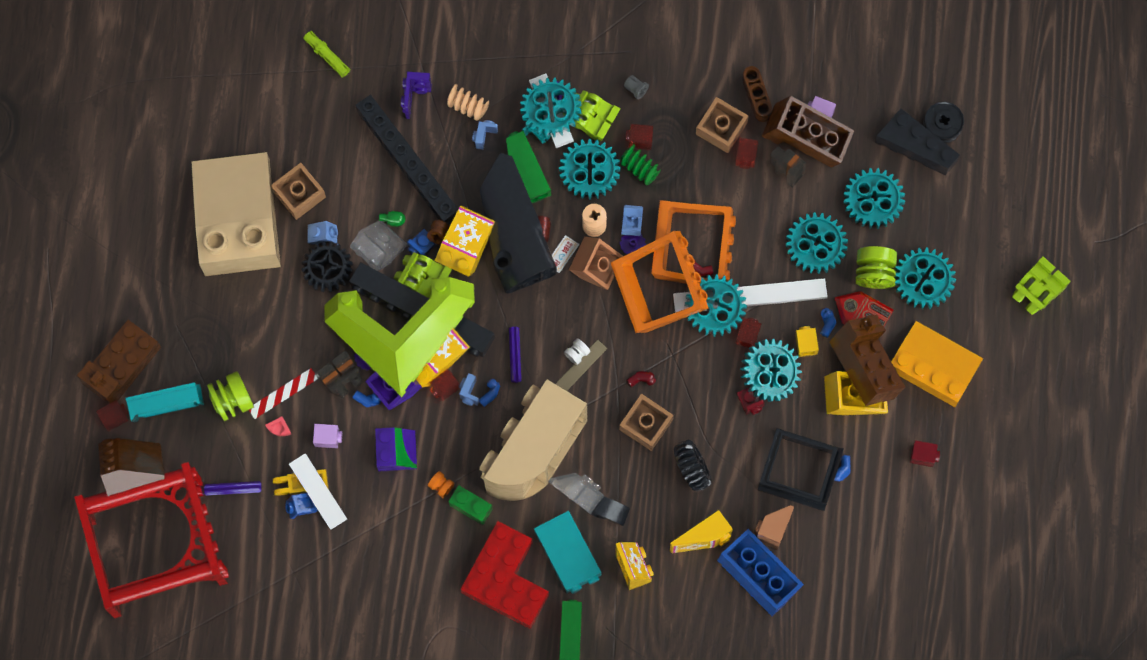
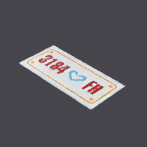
(564, 252)

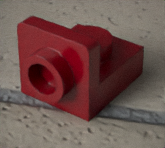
(749, 402)

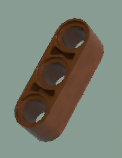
(757, 85)

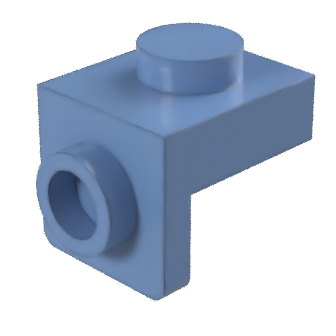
(480, 134)
(632, 220)
(322, 232)
(466, 388)

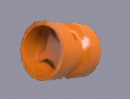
(440, 484)

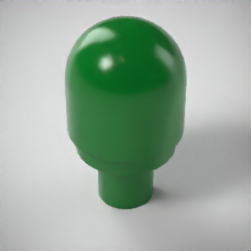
(393, 218)

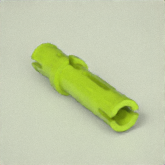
(320, 47)

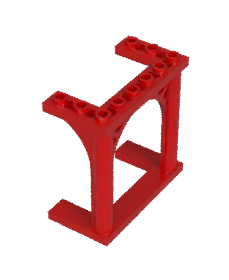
(204, 570)

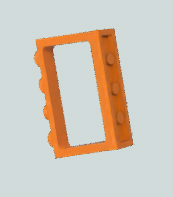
(666, 210)
(632, 292)

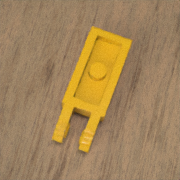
(294, 484)

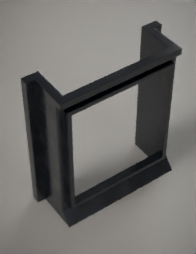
(792, 494)

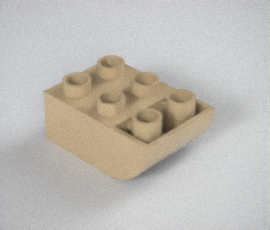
(534, 444)

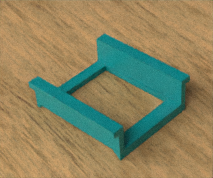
(164, 401)

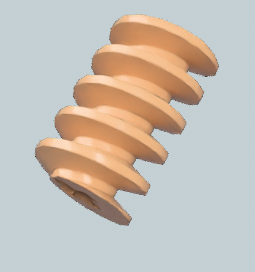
(466, 103)
(594, 220)

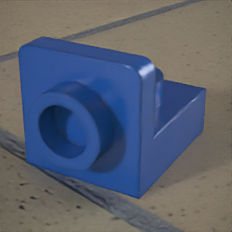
(420, 244)
(300, 505)

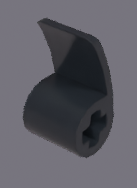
(611, 510)

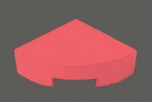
(278, 427)

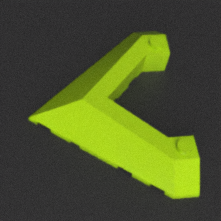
(401, 356)

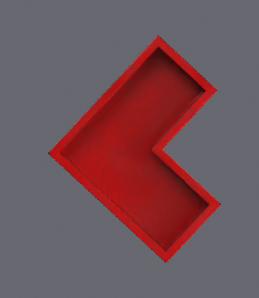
(495, 579)

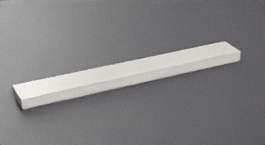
(768, 293)

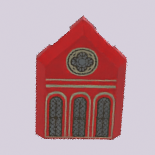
(861, 305)

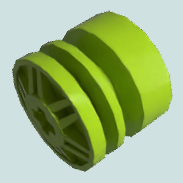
(876, 267)
(230, 396)

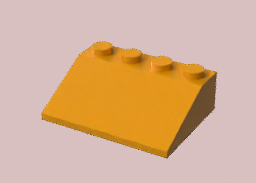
(935, 364)

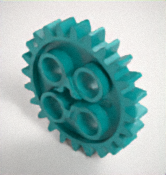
(534, 109)
(573, 169)
(871, 182)
(824, 228)
(939, 288)
(710, 321)
(755, 368)

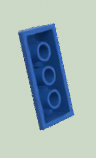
(760, 572)

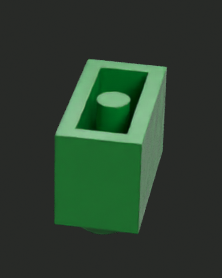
(470, 505)

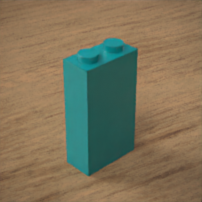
(568, 552)

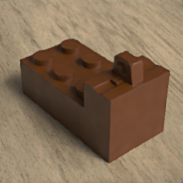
(808, 131)
(866, 360)
(119, 363)

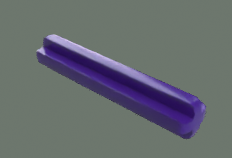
(515, 360)
(232, 488)

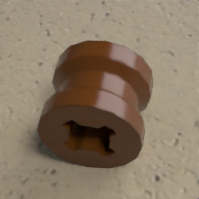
(437, 231)

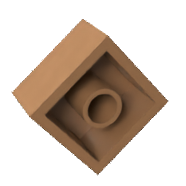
(722, 125)
(298, 191)
(646, 422)

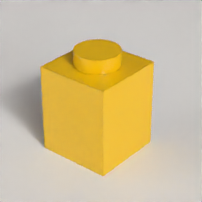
(806, 341)

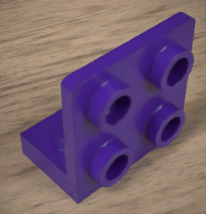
(415, 82)

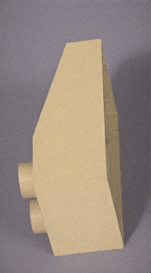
(235, 214)

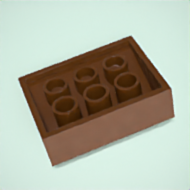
(129, 464)

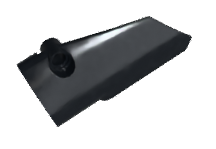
(517, 230)

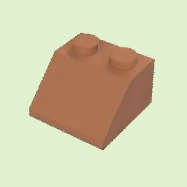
(594, 262)
(773, 527)

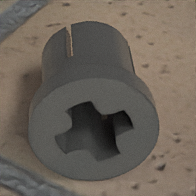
(636, 86)

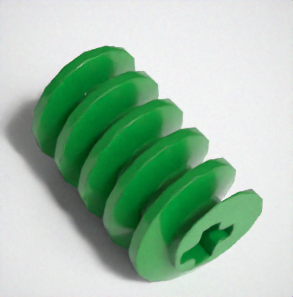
(639, 165)

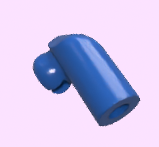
(829, 322)
(491, 394)
(367, 401)
(844, 470)

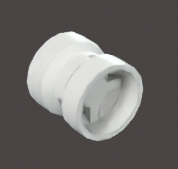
(577, 351)

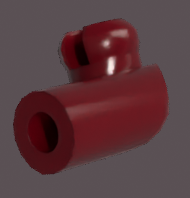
(703, 271)
(643, 376)

